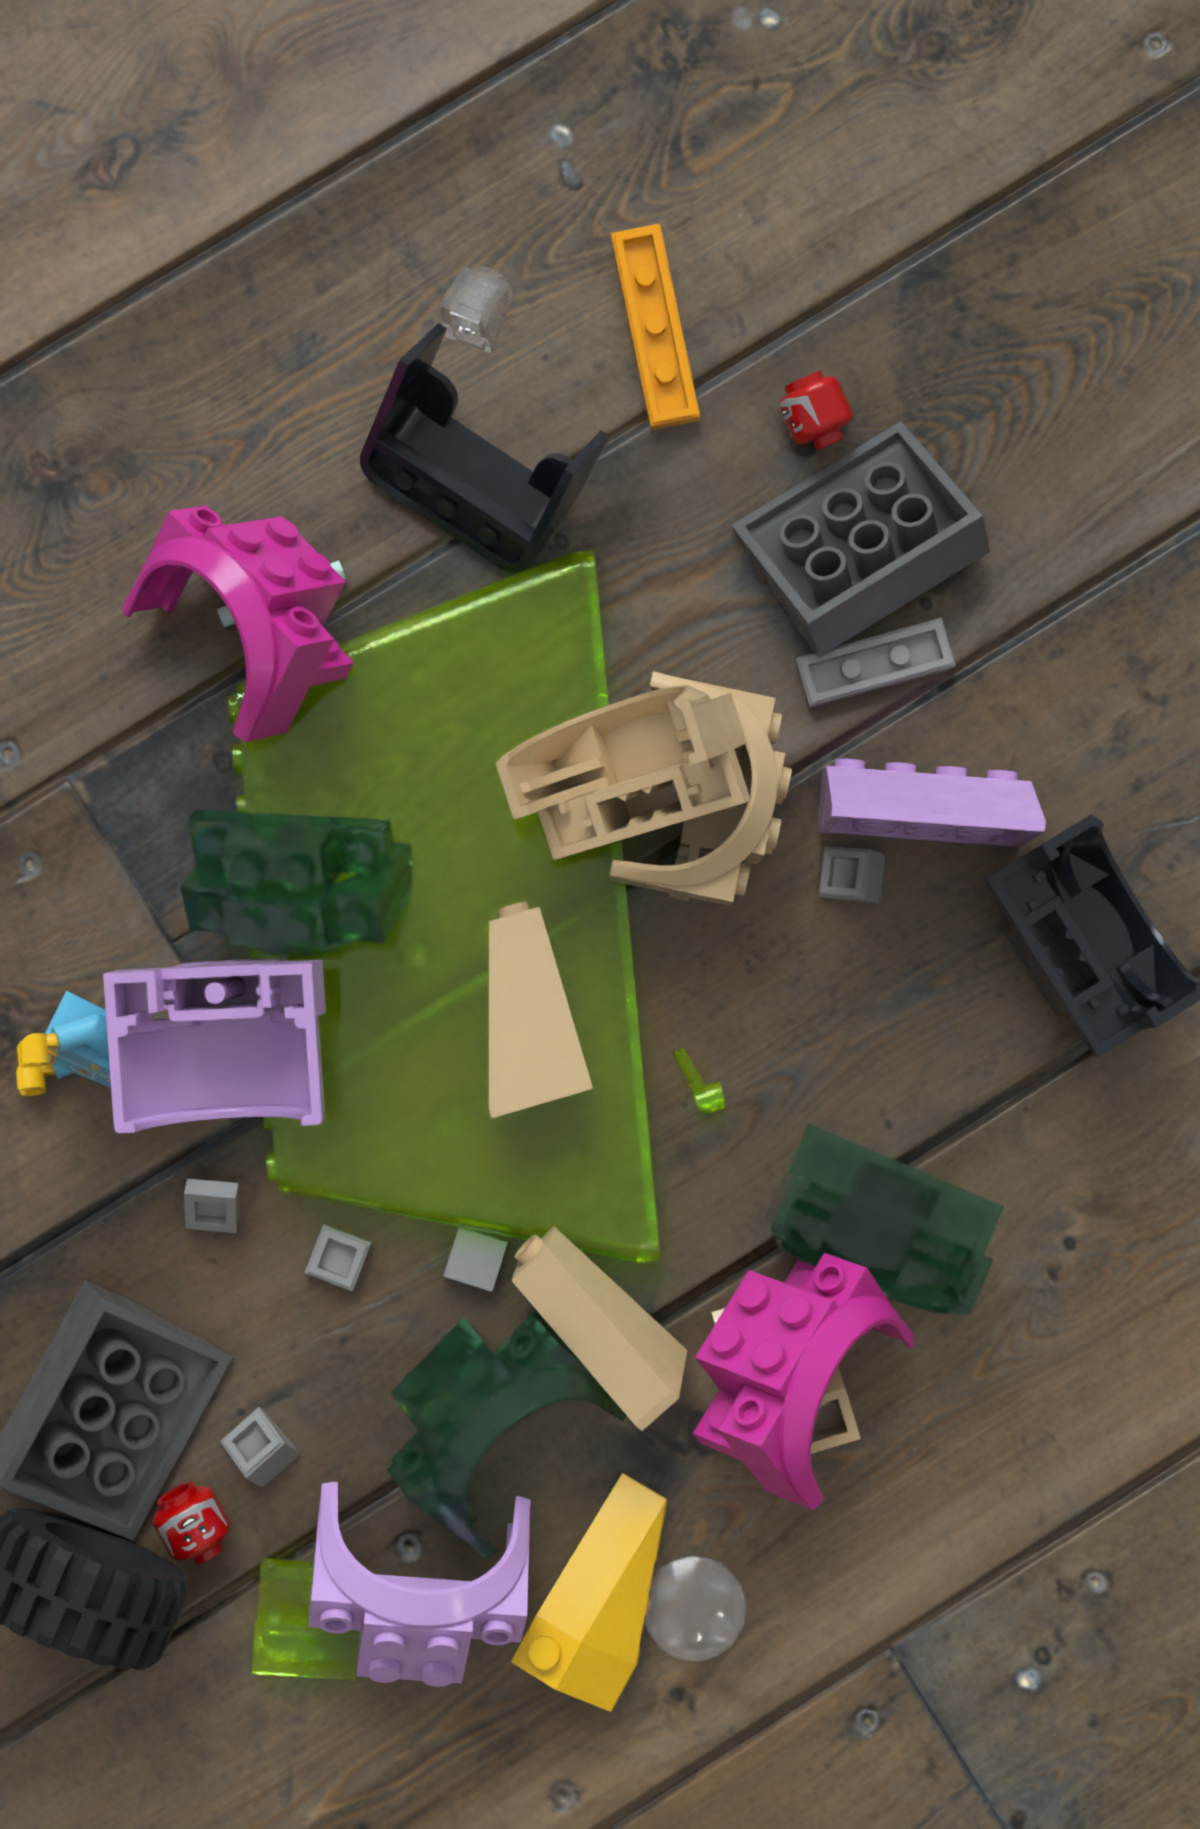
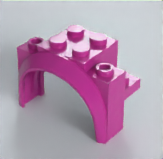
(276, 594)
(775, 1360)

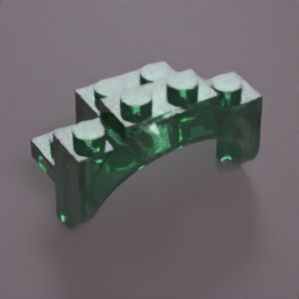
(275, 875)

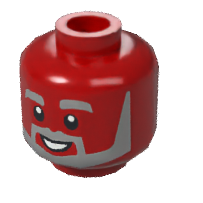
(815, 410)
(191, 1523)

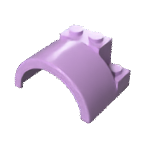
(233, 1043)

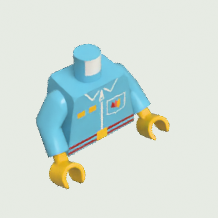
(72, 1044)

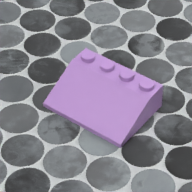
(928, 805)

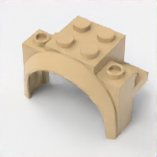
(644, 757)
(728, 834)

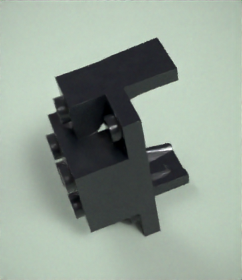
(1090, 939)

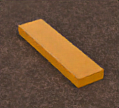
(655, 327)

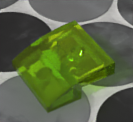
(281, 1630)

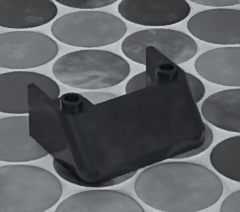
(460, 477)

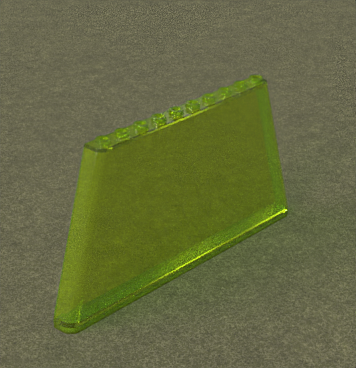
(409, 1017)

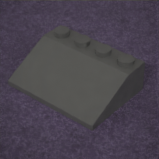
(862, 538)
(108, 1411)

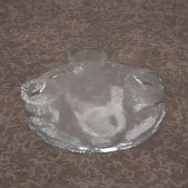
(695, 1608)

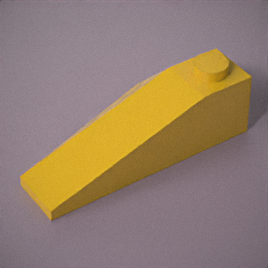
(595, 1613)

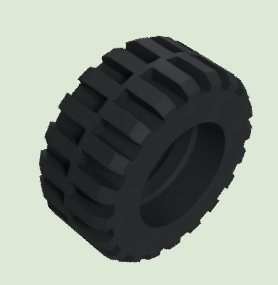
(86, 1590)

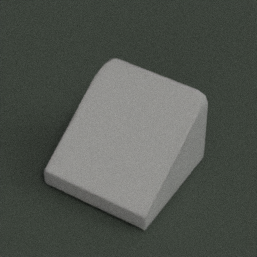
(852, 874)
(259, 1448)

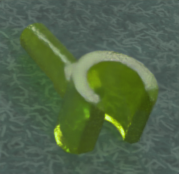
(706, 1097)

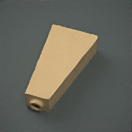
(531, 1027)
(602, 1326)

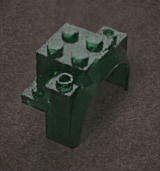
(885, 1221)
(467, 1399)

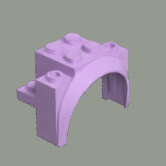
(414, 1623)

